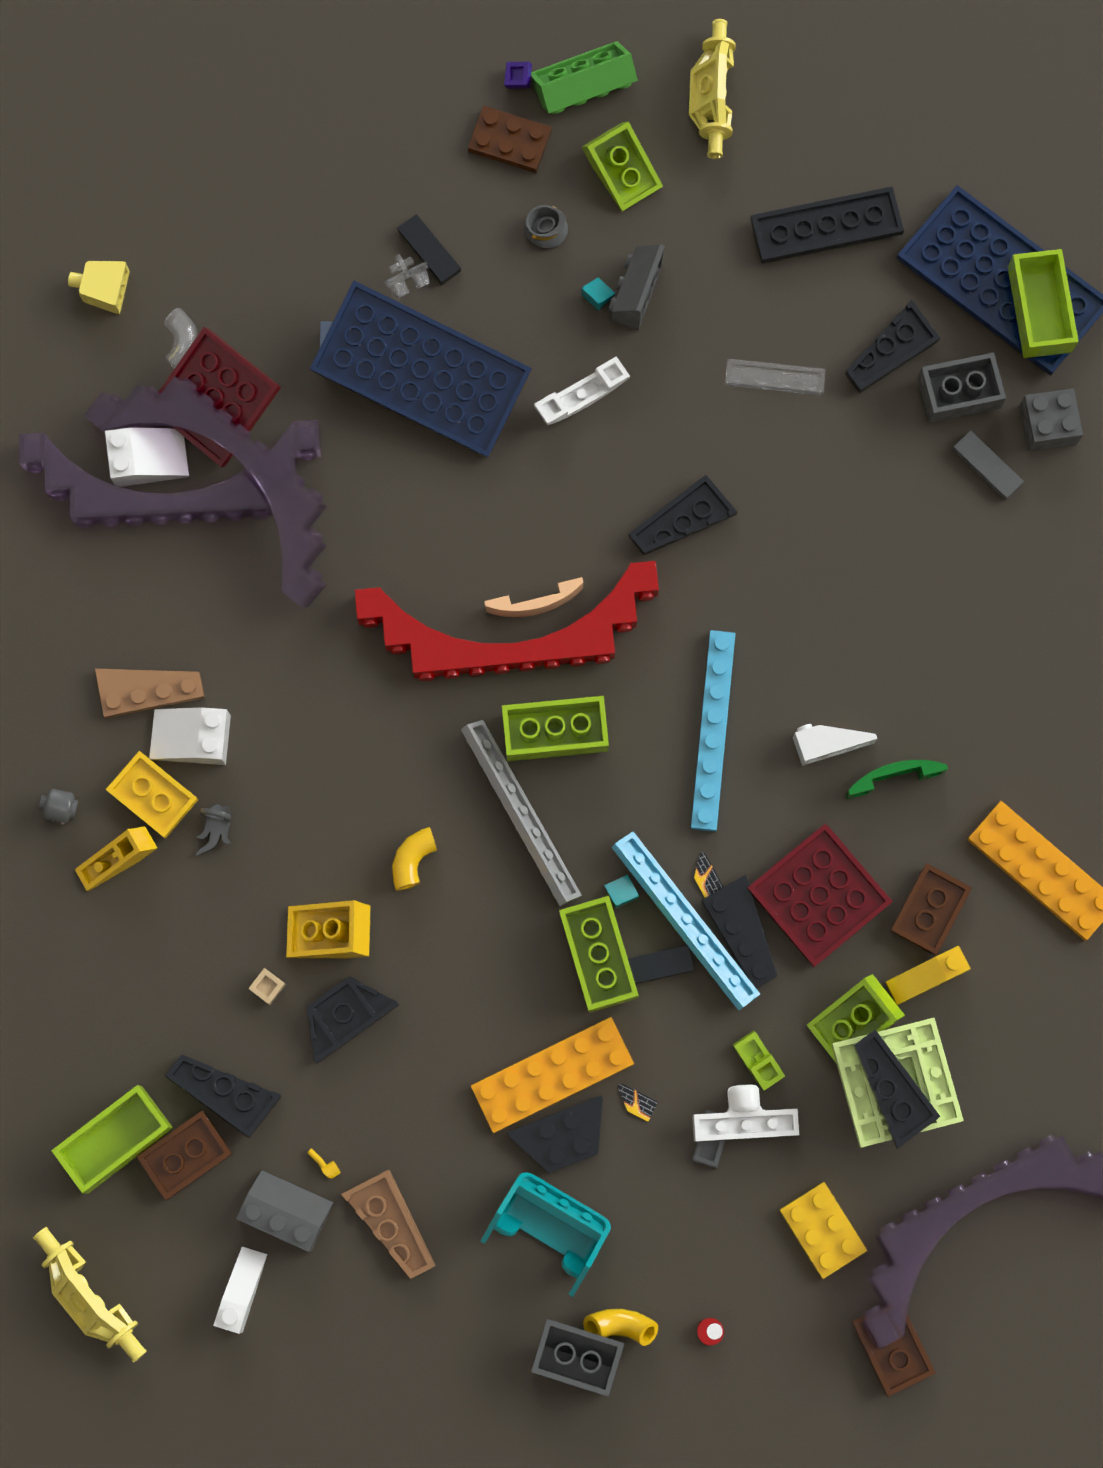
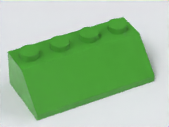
(584, 77)

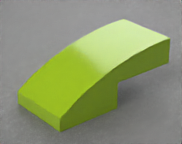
(758, 1060)

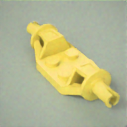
(709, 89)
(81, 1303)

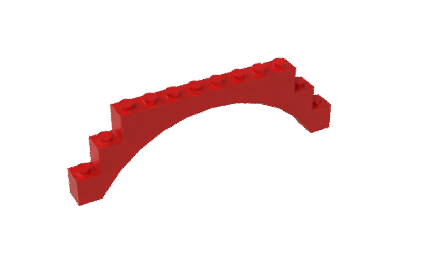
(447, 656)

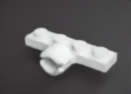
(745, 1119)

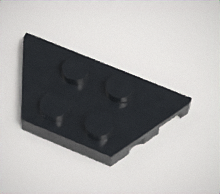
(344, 1015)
(562, 1136)

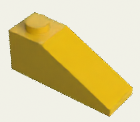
(116, 857)
(928, 975)

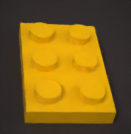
(152, 794)
(823, 1230)

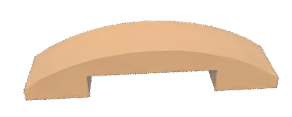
(502, 605)

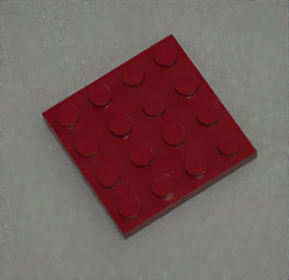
(229, 382)
(819, 895)

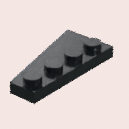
(687, 514)
(896, 1093)

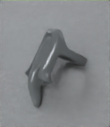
(216, 825)

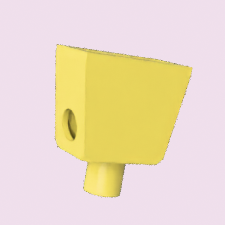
(102, 284)

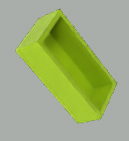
(1042, 303)
(112, 1139)

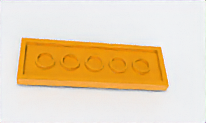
(1041, 869)
(552, 1075)

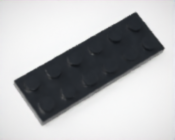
(827, 224)

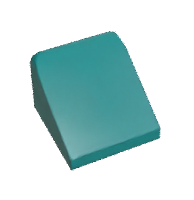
(597, 293)
(621, 891)

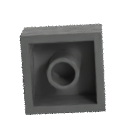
(1051, 419)

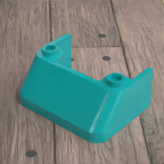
(553, 1220)

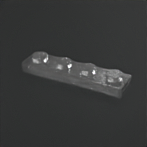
(775, 377)

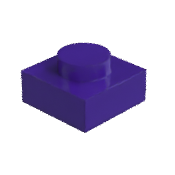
(517, 75)

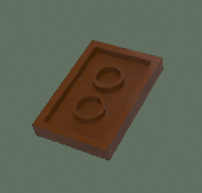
(509, 139)
(931, 909)
(184, 1155)
(898, 1363)

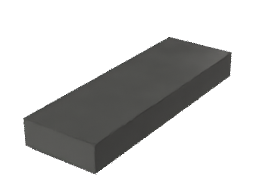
(988, 465)

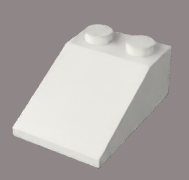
(146, 455)
(190, 735)

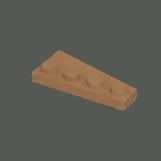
(142, 690)
(386, 1213)

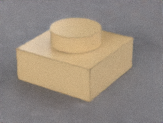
(267, 986)

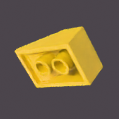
(328, 930)

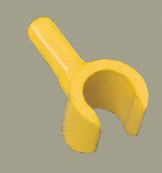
(330, 1170)

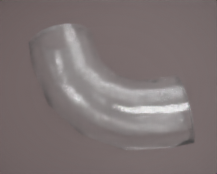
(184, 334)

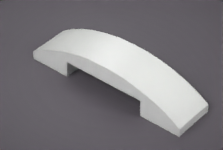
(583, 393)

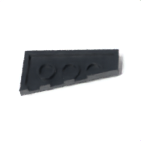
(896, 345)
(741, 928)
(232, 1099)

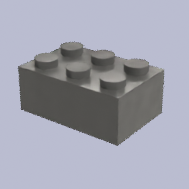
(961, 387)

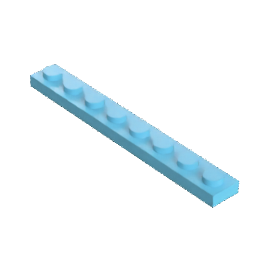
(713, 731)
(685, 920)

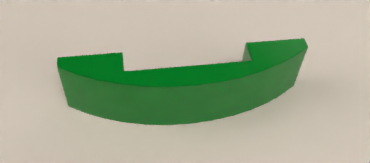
(924, 768)

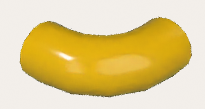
(408, 858)
(622, 1323)

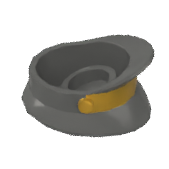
(546, 226)

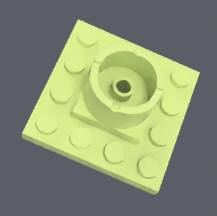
(922, 1056)

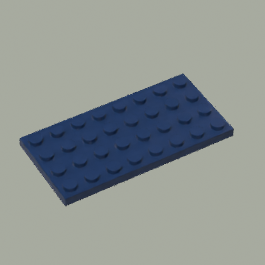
(966, 258)
(420, 369)

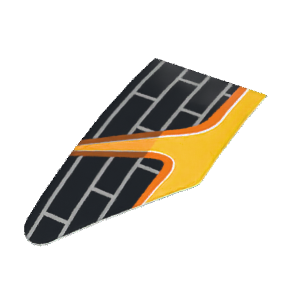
(706, 876)
(637, 1102)

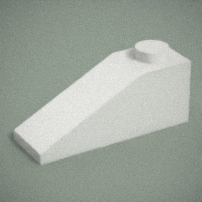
(825, 742)
(240, 1290)

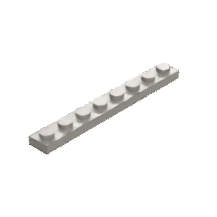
(521, 812)

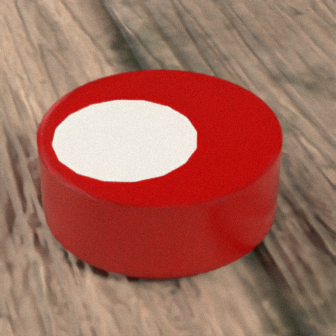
(710, 1331)

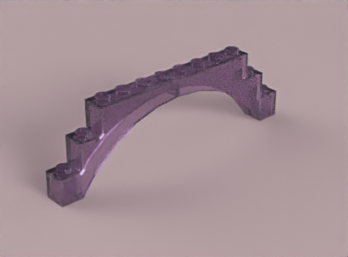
(290, 501)
(102, 503)
(914, 1239)

